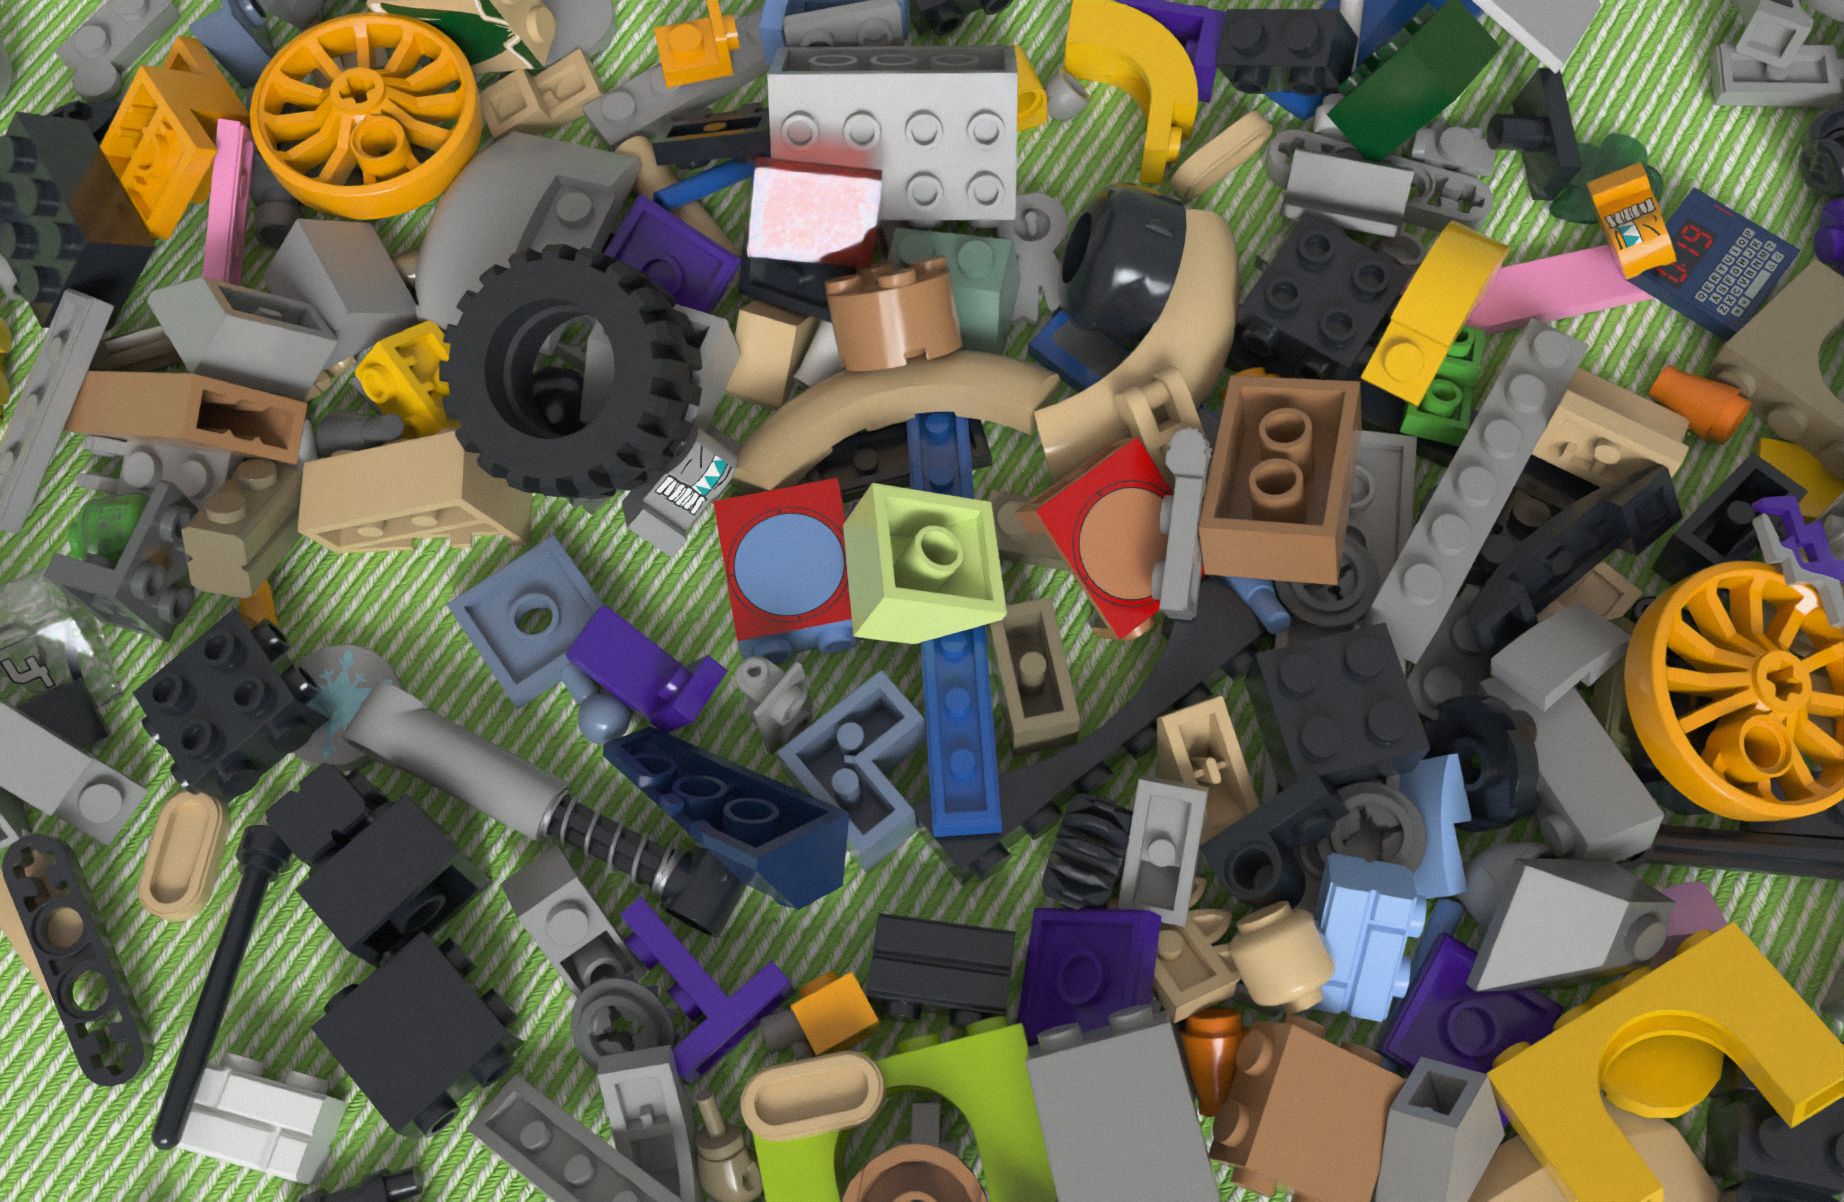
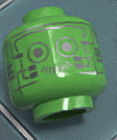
(106, 525)

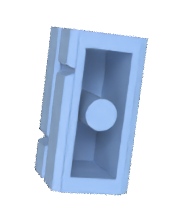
(1366, 922)

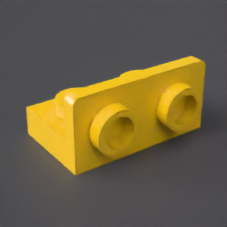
(404, 379)

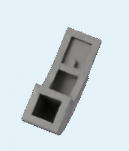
(652, 1117)

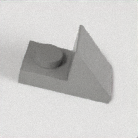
(1163, 848)

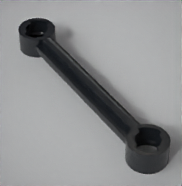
(1743, 852)

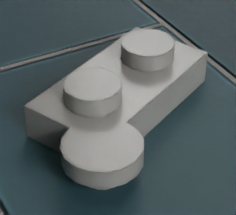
(113, 43)

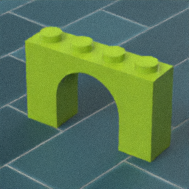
(977, 1074)

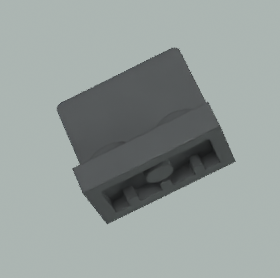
(150, 582)

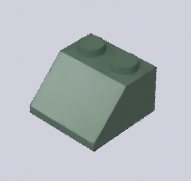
(982, 278)

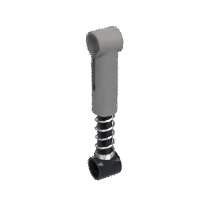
(527, 798)

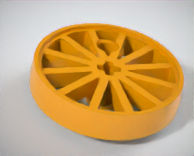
(367, 115)
(1752, 686)

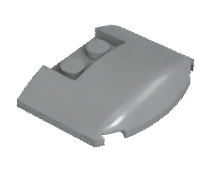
(514, 199)

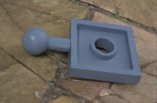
(536, 662)

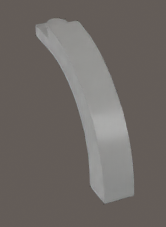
(64, 777)

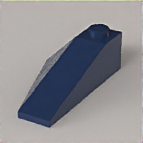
(750, 823)

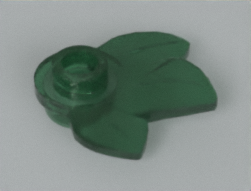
(1614, 154)

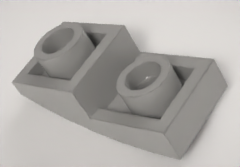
(1559, 654)

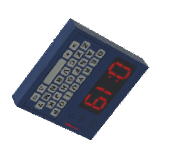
(1720, 266)

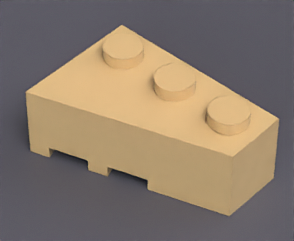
(408, 493)

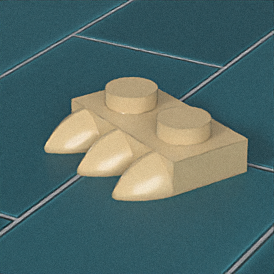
(1188, 968)

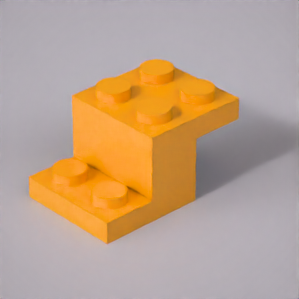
(167, 134)

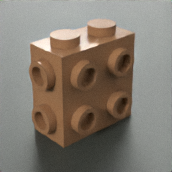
(1304, 1114)

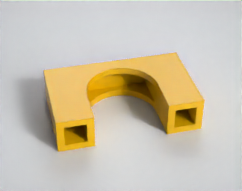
(1711, 992)

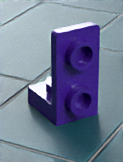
(1196, 30)
(642, 672)

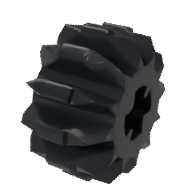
(1087, 852)

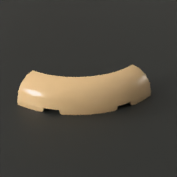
(1190, 335)
(960, 382)

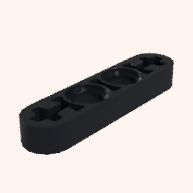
(64, 965)

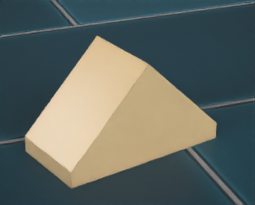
(771, 351)
(1203, 750)

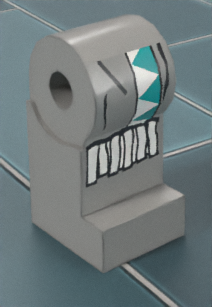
(679, 493)

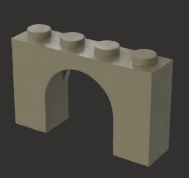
(1779, 369)

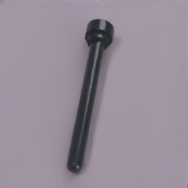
(261, 861)

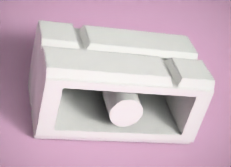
(263, 1122)

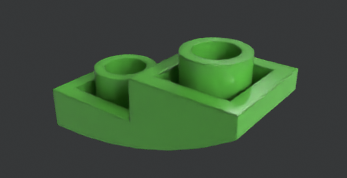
(1448, 402)

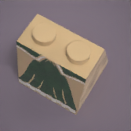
(489, 32)

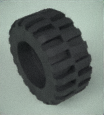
(496, 356)

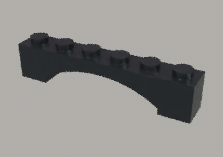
(1194, 660)

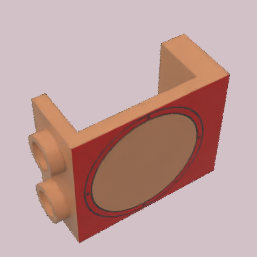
(1108, 533)

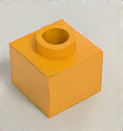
(835, 1013)

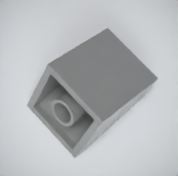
(1120, 1112)

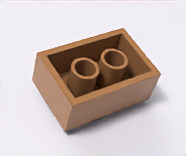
(1281, 479)

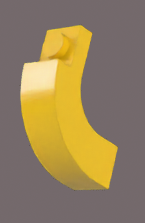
(1146, 61)
(1434, 311)

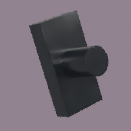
(1542, 132)

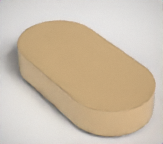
(1221, 155)
(184, 856)
(813, 1096)

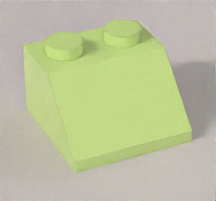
(921, 565)

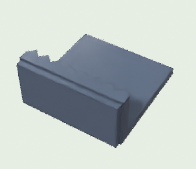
(237, 39)

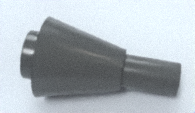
(356, 431)

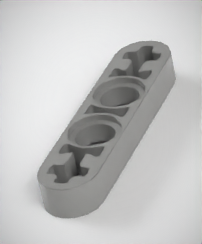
(1427, 178)

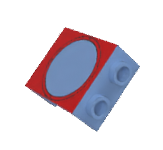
(787, 570)

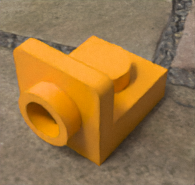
(697, 48)

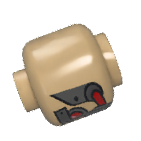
(1282, 957)

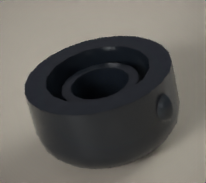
(1122, 261)

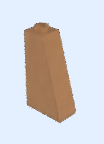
(188, 414)

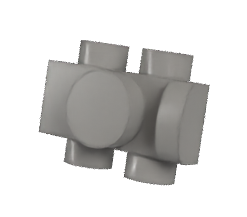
(1453, 149)

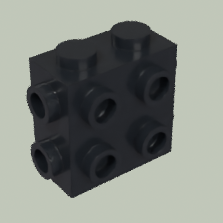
(1322, 302)
(230, 707)
(420, 1034)

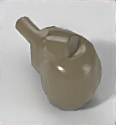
(723, 1161)

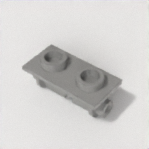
(776, 700)

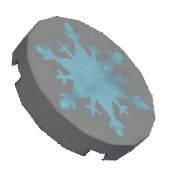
(345, 680)

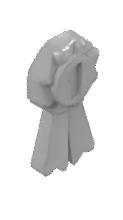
(1037, 238)

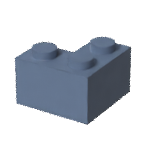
(846, 762)

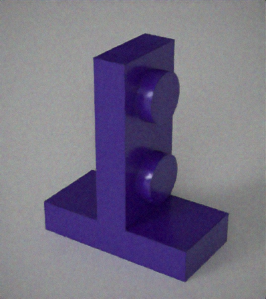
(697, 993)

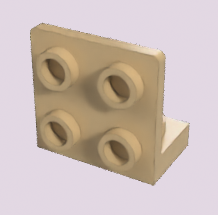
(1610, 432)

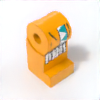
(1631, 220)

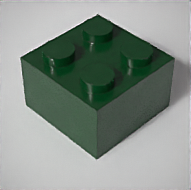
(1411, 78)

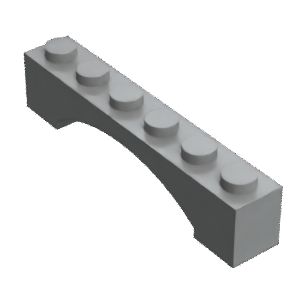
(1474, 488)

